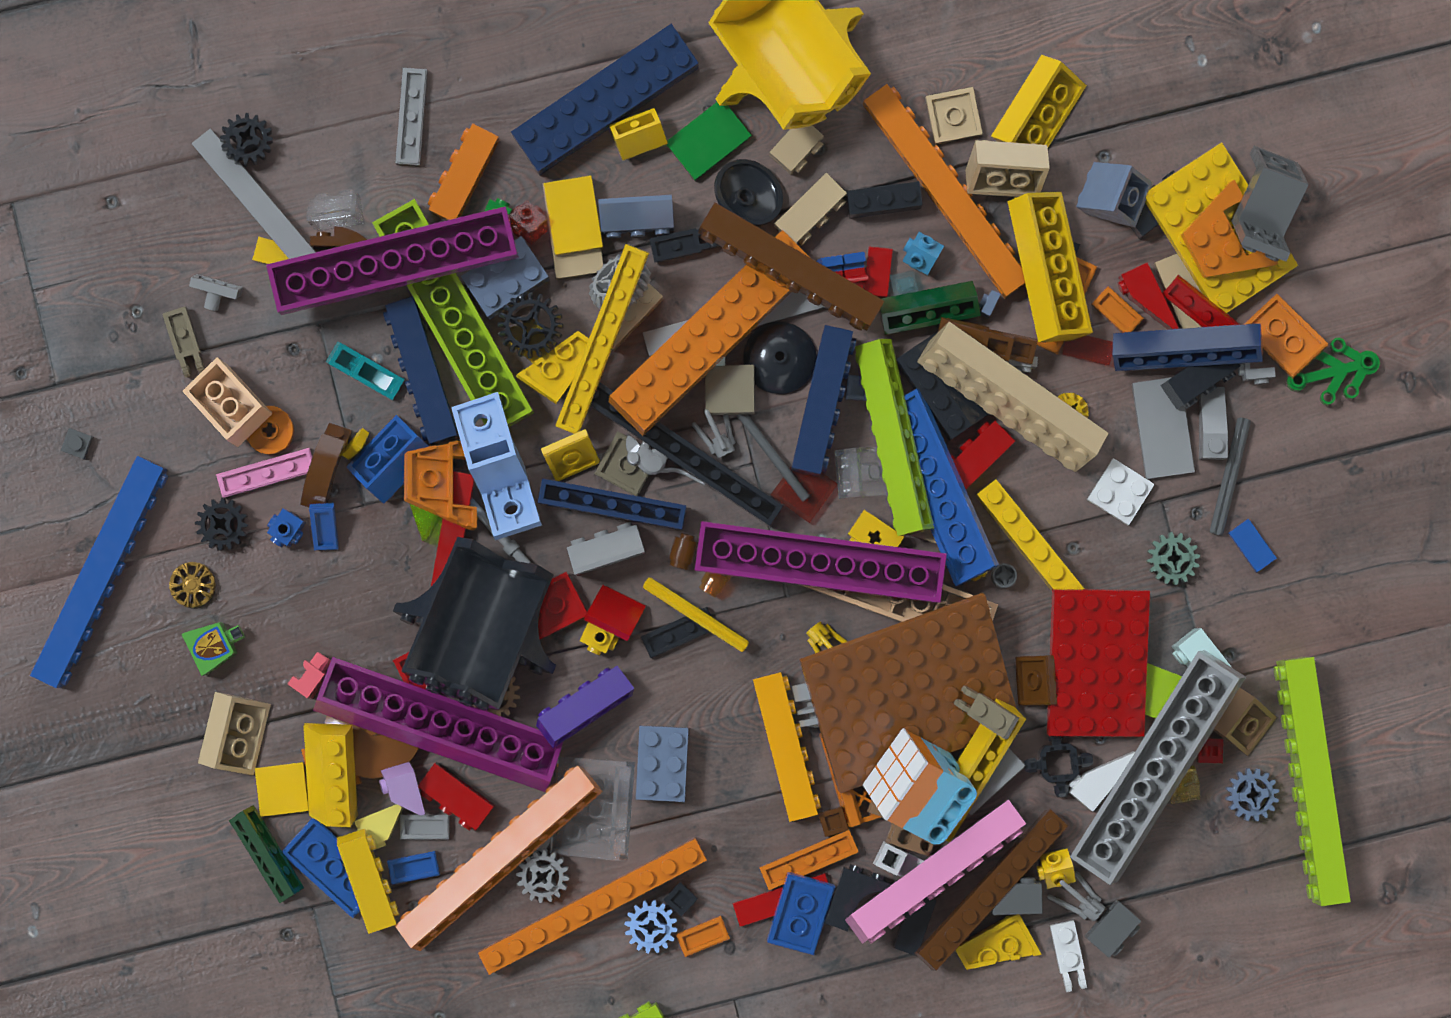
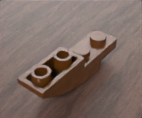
(1003, 344)

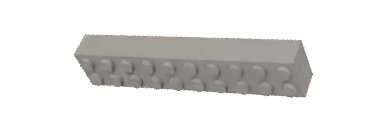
(1157, 767)

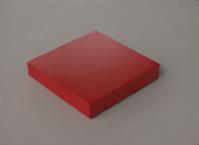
(614, 612)

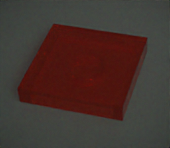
(817, 487)

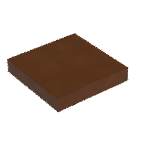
(1036, 680)

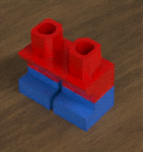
(848, 266)

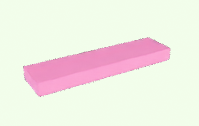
(264, 473)

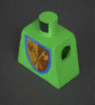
(212, 645)

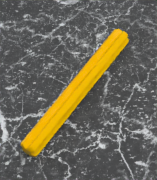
(695, 614)

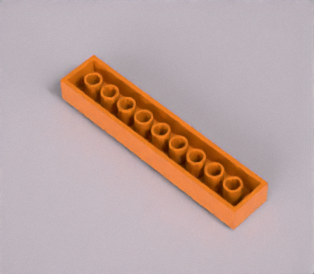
(699, 345)

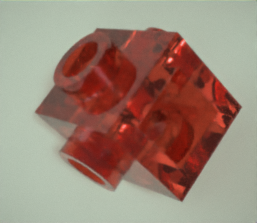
(528, 222)

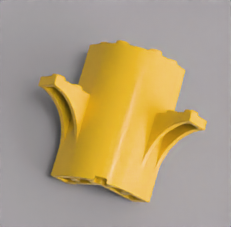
(790, 57)

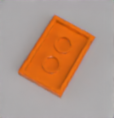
(1287, 336)

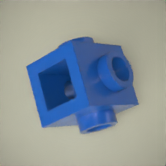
(294, 526)

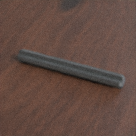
(1230, 476)

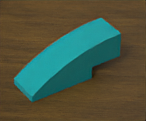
(364, 370)

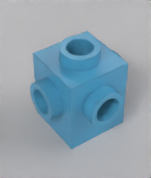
(922, 252)

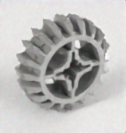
(603, 279)

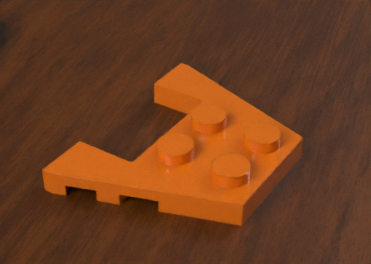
(1214, 241)
(430, 483)

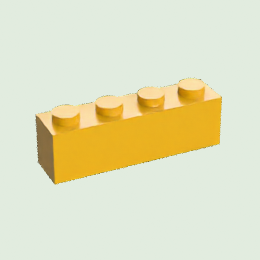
(366, 880)

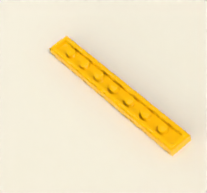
(602, 339)

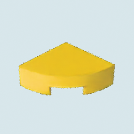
(356, 444)

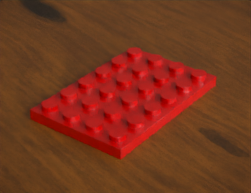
(1099, 662)

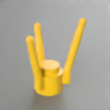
(820, 635)

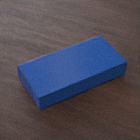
(324, 526)
(1252, 545)
(413, 867)

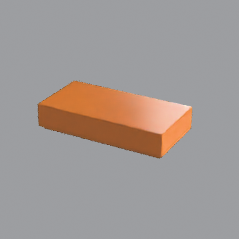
(1117, 311)
(702, 936)

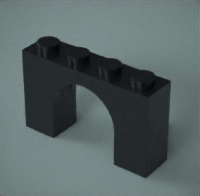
(854, 886)

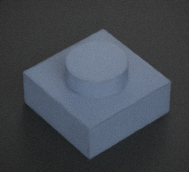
(988, 303)

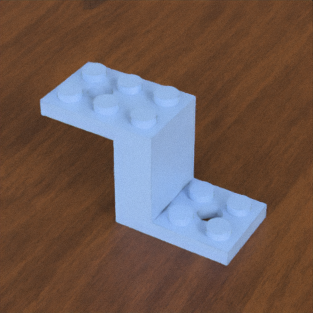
(496, 466)

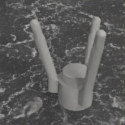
(722, 444)
(1089, 906)

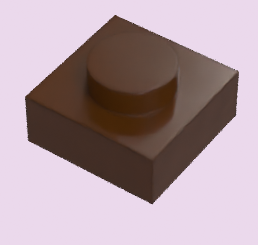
(833, 821)

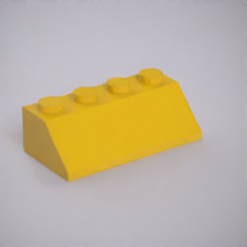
(1040, 104)
(331, 773)

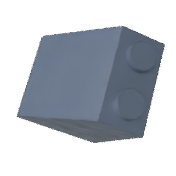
(1114, 193)

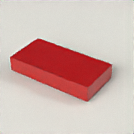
(878, 270)

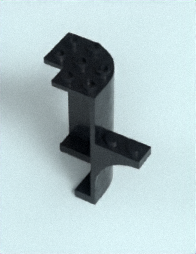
(477, 626)

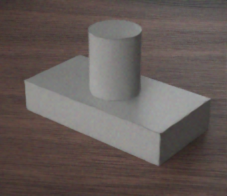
(215, 289)

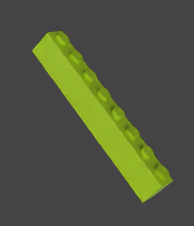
(894, 437)

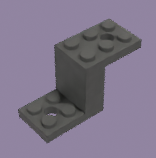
(1269, 204)

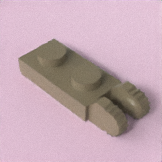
(183, 338)
(988, 713)

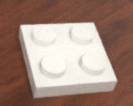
(1120, 491)

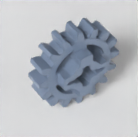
(1253, 805)

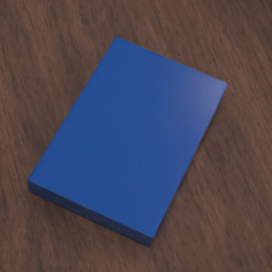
(800, 913)

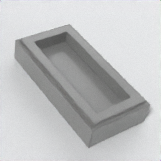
(424, 826)

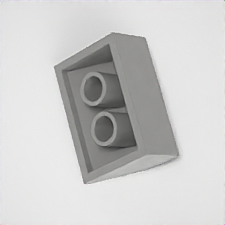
(605, 549)

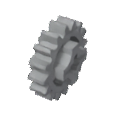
(549, 884)

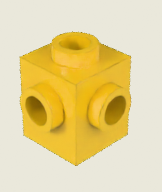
(596, 647)
(1056, 867)

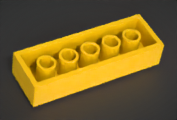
(1050, 266)

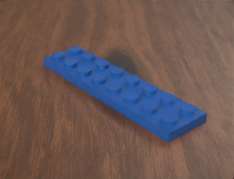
(953, 515)

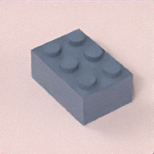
(501, 281)
(662, 763)

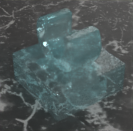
(903, 283)

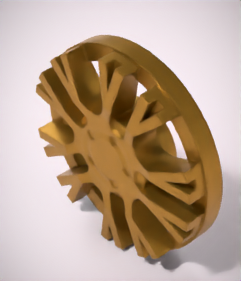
(192, 584)

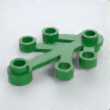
(1338, 371)

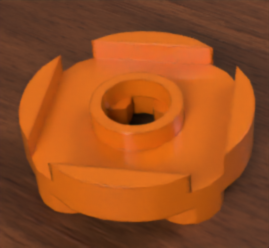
(280, 439)

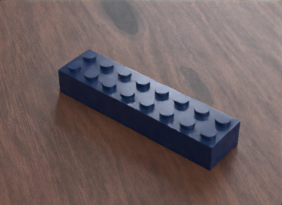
(605, 99)

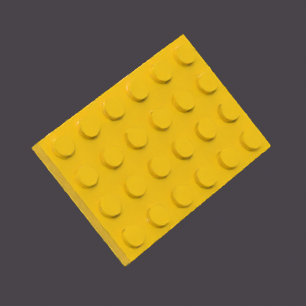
(1182, 198)

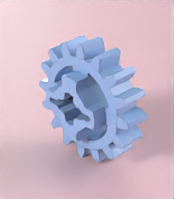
(649, 937)

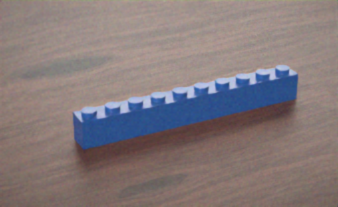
(99, 572)

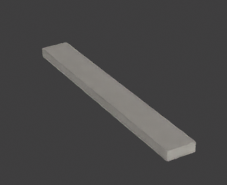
(252, 196)
(791, 306)

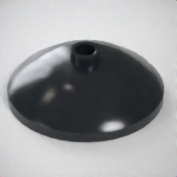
(754, 185)
(782, 375)

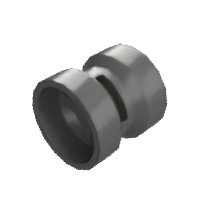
(1003, 575)

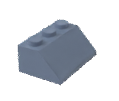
(636, 215)

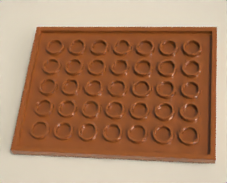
(906, 681)

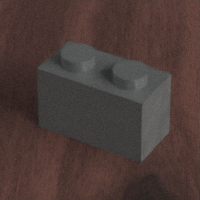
(1113, 929)

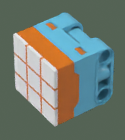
(920, 788)

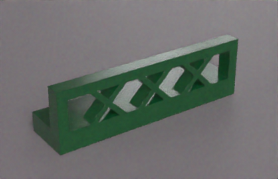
(280, 870)

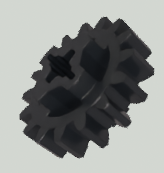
(237, 134)
(213, 531)

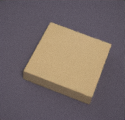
(953, 115)

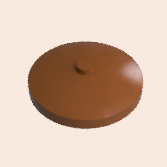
(375, 751)

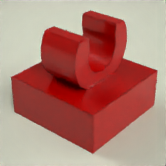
(1211, 751)

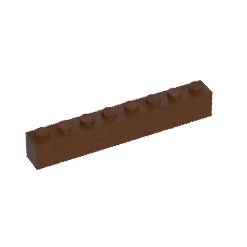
(790, 266)
(991, 889)

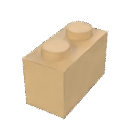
(796, 147)

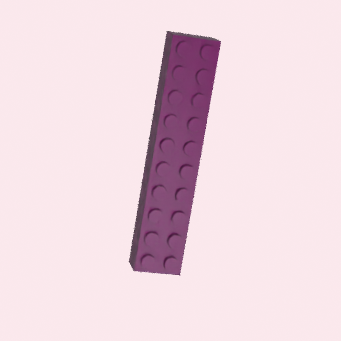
(392, 261)
(820, 562)
(437, 724)

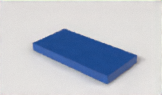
(318, 858)

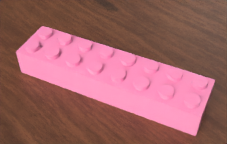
(933, 873)

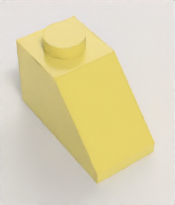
(380, 824)

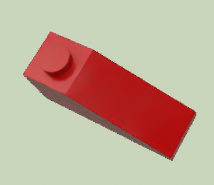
(1145, 292)

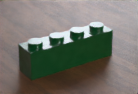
(928, 306)

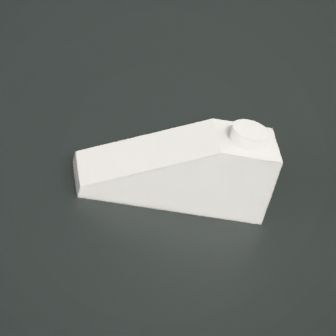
(1096, 783)

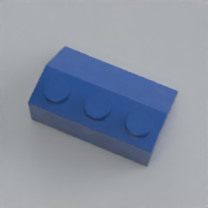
(382, 460)

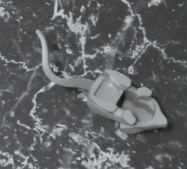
(650, 461)

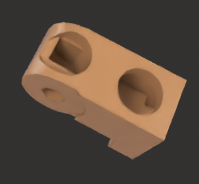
(905, 839)

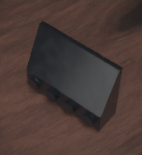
(948, 405)

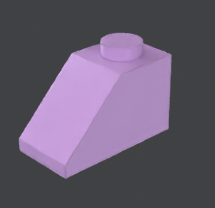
(402, 787)

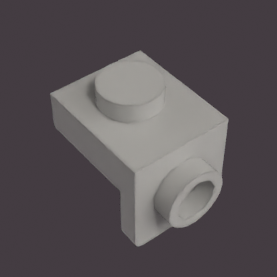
(1259, 375)

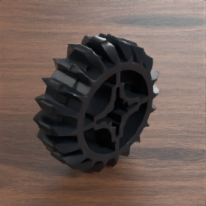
(526, 337)

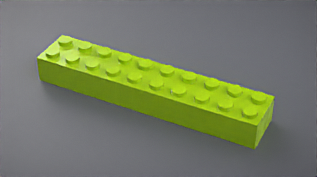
(460, 327)
(1312, 781)

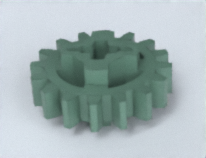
(1172, 546)

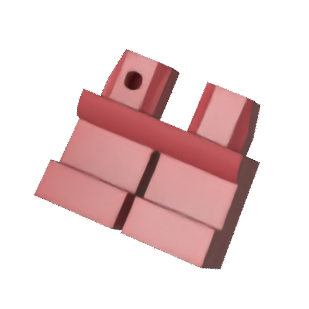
(313, 677)

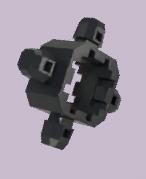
(1061, 789)

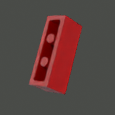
(981, 452)
(455, 797)

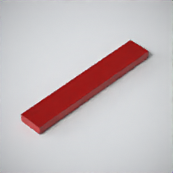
(462, 495)

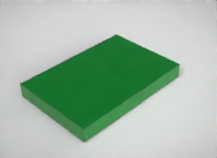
(708, 140)

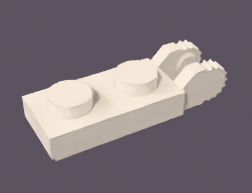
(1068, 952)

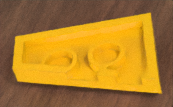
(556, 370)
(997, 943)

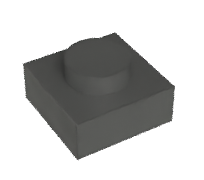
(76, 443)

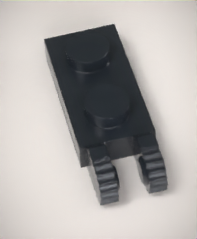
(678, 245)

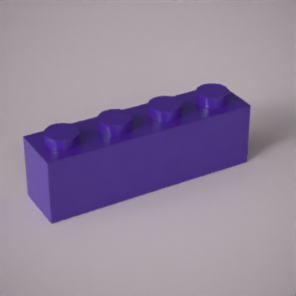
(584, 706)

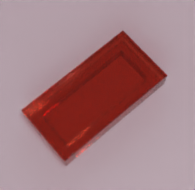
(1089, 349)

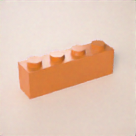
(464, 173)

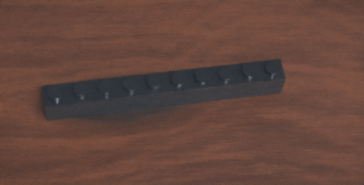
(694, 462)

